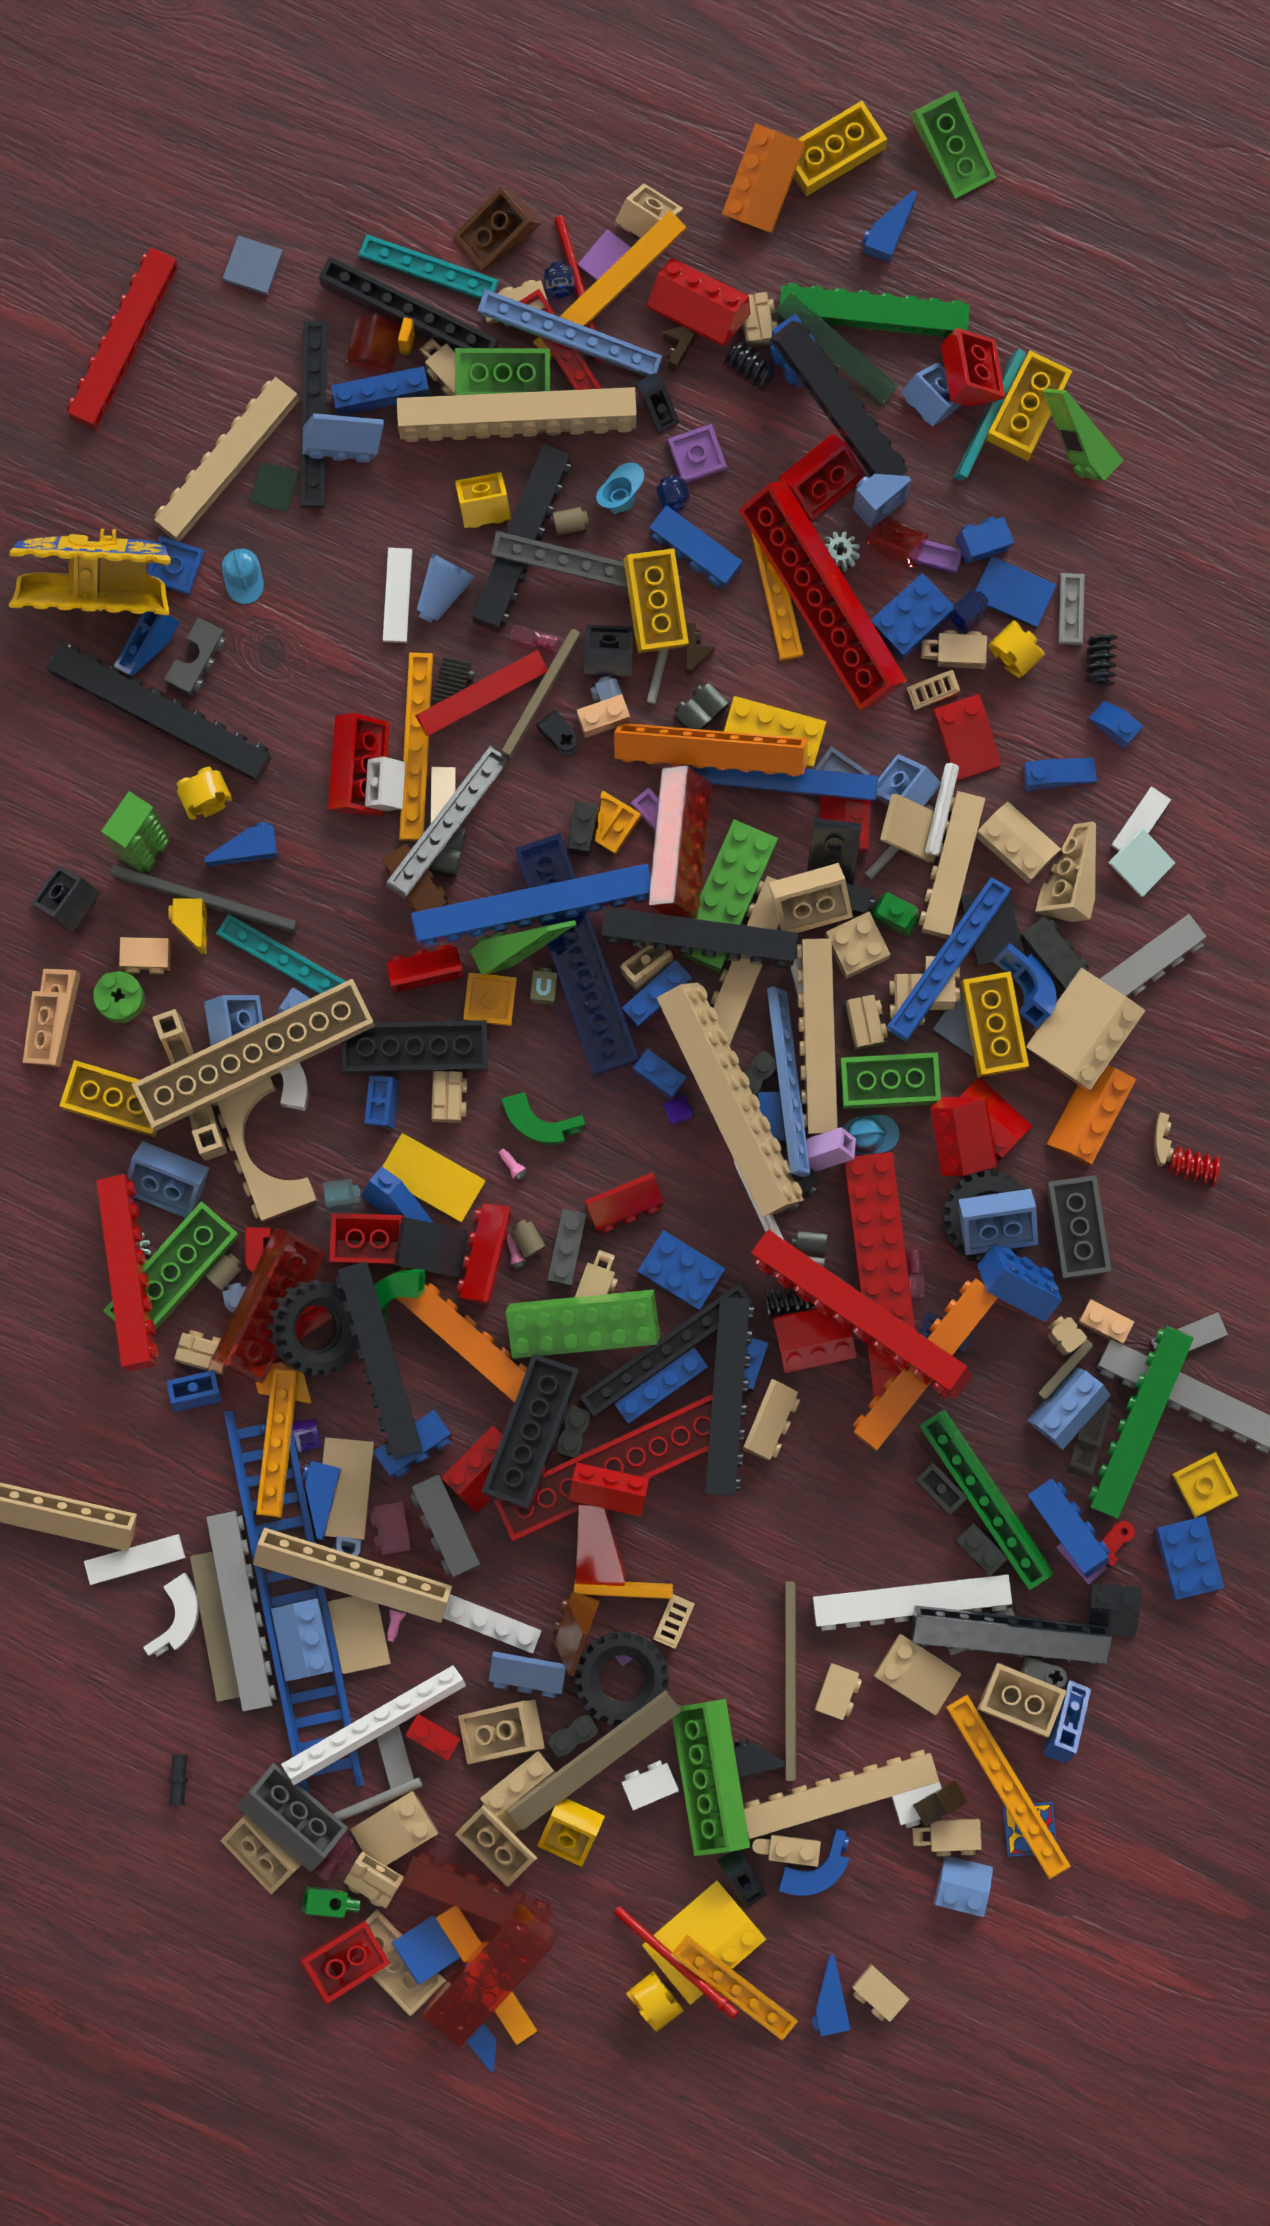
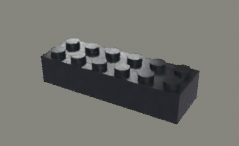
(417, 1048)
(531, 1432)

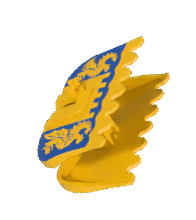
(122, 575)

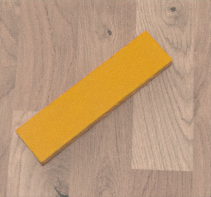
(631, 1589)

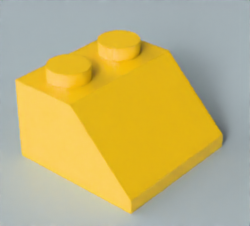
(483, 500)
(191, 921)
(571, 1831)

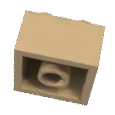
(857, 945)

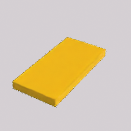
(434, 1177)

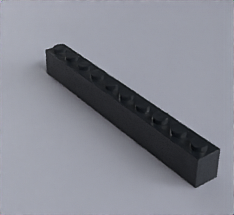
(159, 712)

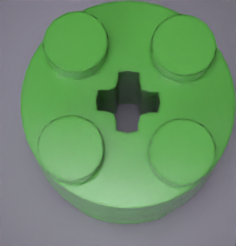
(112, 985)

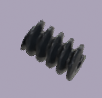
(750, 365)
(1099, 659)
(784, 1302)

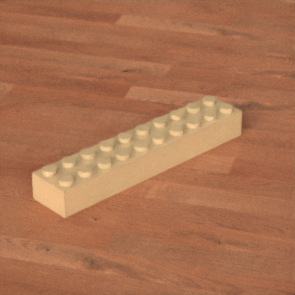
(516, 414)
(253, 1055)
(730, 1098)

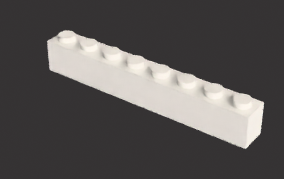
(900, 1601)

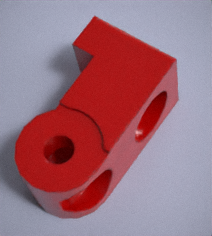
(255, 1245)
(1115, 1537)

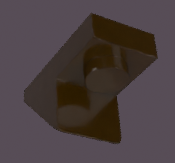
(683, 340)
(695, 654)
(940, 1803)

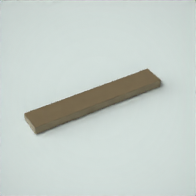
(541, 693)
(214, 1626)

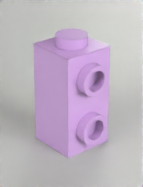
(830, 1149)

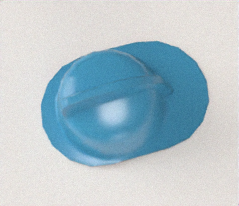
(620, 488)
(242, 576)
(873, 1134)

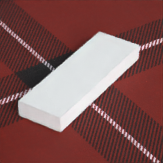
(1143, 817)

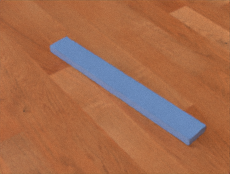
(568, 333)
(788, 1082)

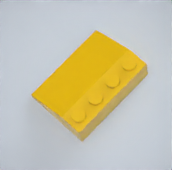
(716, 1925)

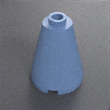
(441, 588)

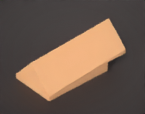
(50, 1017)

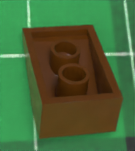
(496, 228)
(574, 1628)

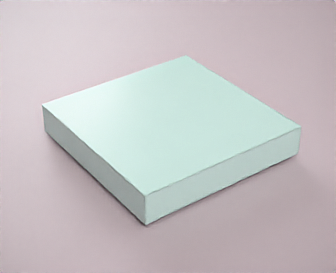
(1141, 862)

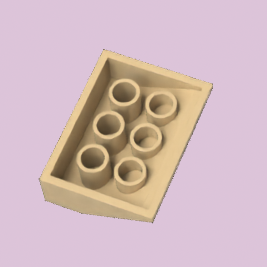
(1085, 1029)

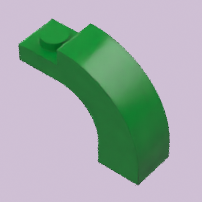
(534, 1129)
(400, 1284)

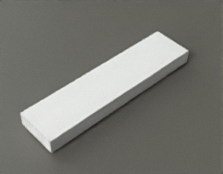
(397, 595)
(134, 1560)

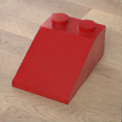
(967, 736)
(344, 1962)

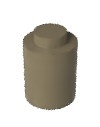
(570, 521)
(527, 1238)
(224, 1271)

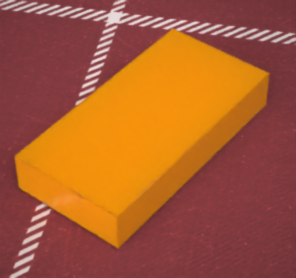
(406, 337)

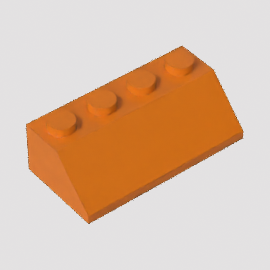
(763, 178)
(1091, 1116)

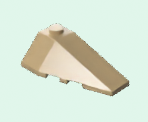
(1072, 884)

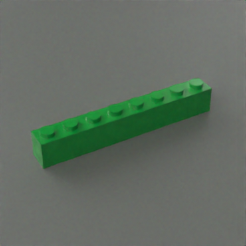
(881, 311)
(1141, 1421)
(987, 1499)

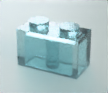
(341, 1195)

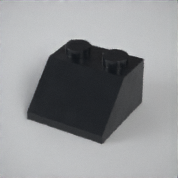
(608, 650)
(66, 898)
(1114, 1607)

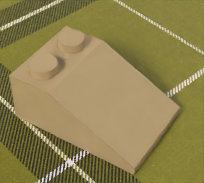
(917, 1674)
(501, 1731)
(395, 1829)

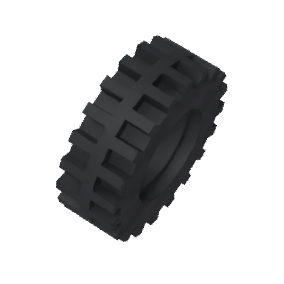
(973, 1186)
(338, 1347)
(595, 1657)

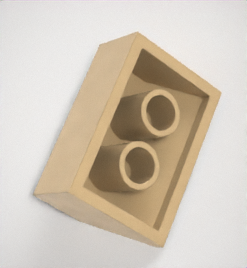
(1017, 842)
(811, 899)
(771, 1421)
(1021, 1700)
(516, 1786)
(496, 1845)
(260, 1854)

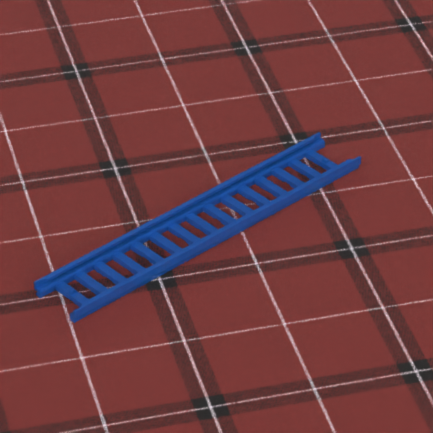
(269, 1602)

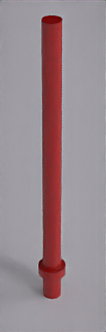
(571, 261)
(723, 2004)

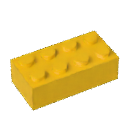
(838, 147)
(1025, 407)
(655, 600)
(762, 719)
(994, 1024)
(105, 1098)

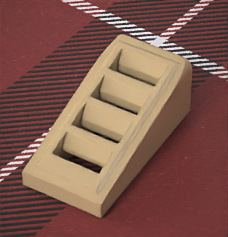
(949, 675)
(668, 1641)

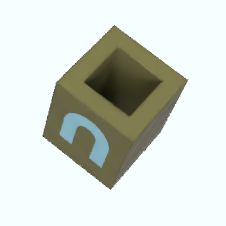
(543, 986)

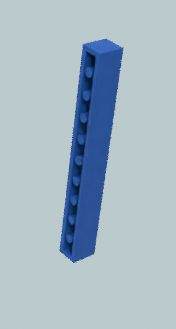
(531, 905)

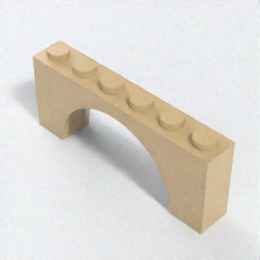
(178, 1047)
(271, 1195)

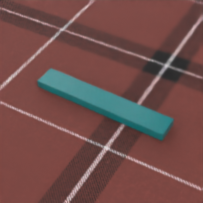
(426, 268)
(988, 418)
(277, 955)

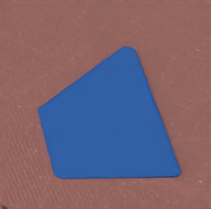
(484, 2046)

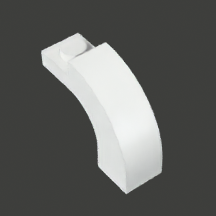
(295, 1088)
(186, 1616)

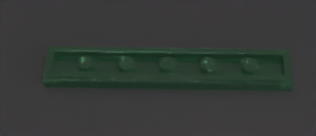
(840, 350)

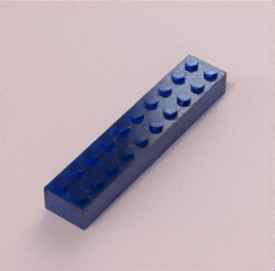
(581, 966)

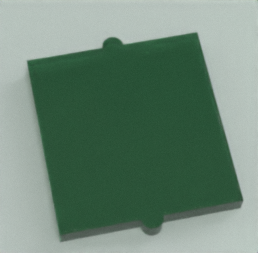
(274, 486)

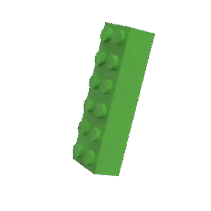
(136, 833)
(733, 882)
(184, 1261)
(583, 1324)
(710, 1778)

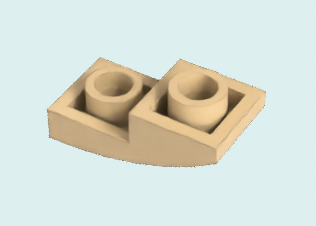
(1162, 1148)

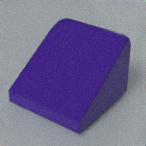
(678, 1110)
(306, 1435)

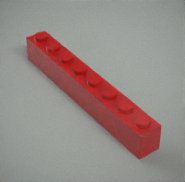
(122, 339)
(127, 1273)

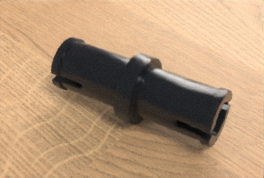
(178, 1779)

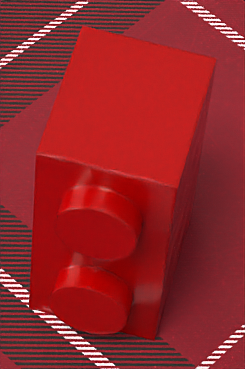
(433, 1736)

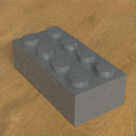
(1078, 1227)
(446, 1526)
(292, 1817)

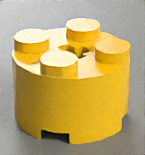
(1016, 649)
(203, 793)
(655, 2001)

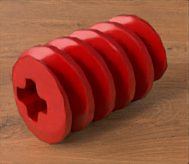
(1194, 1165)

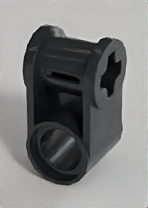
(556, 730)

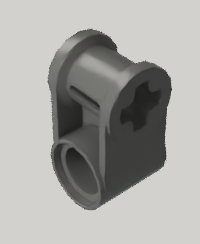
(1041, 1671)

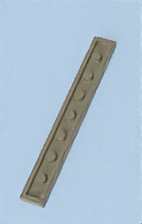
(790, 1681)
(593, 1760)

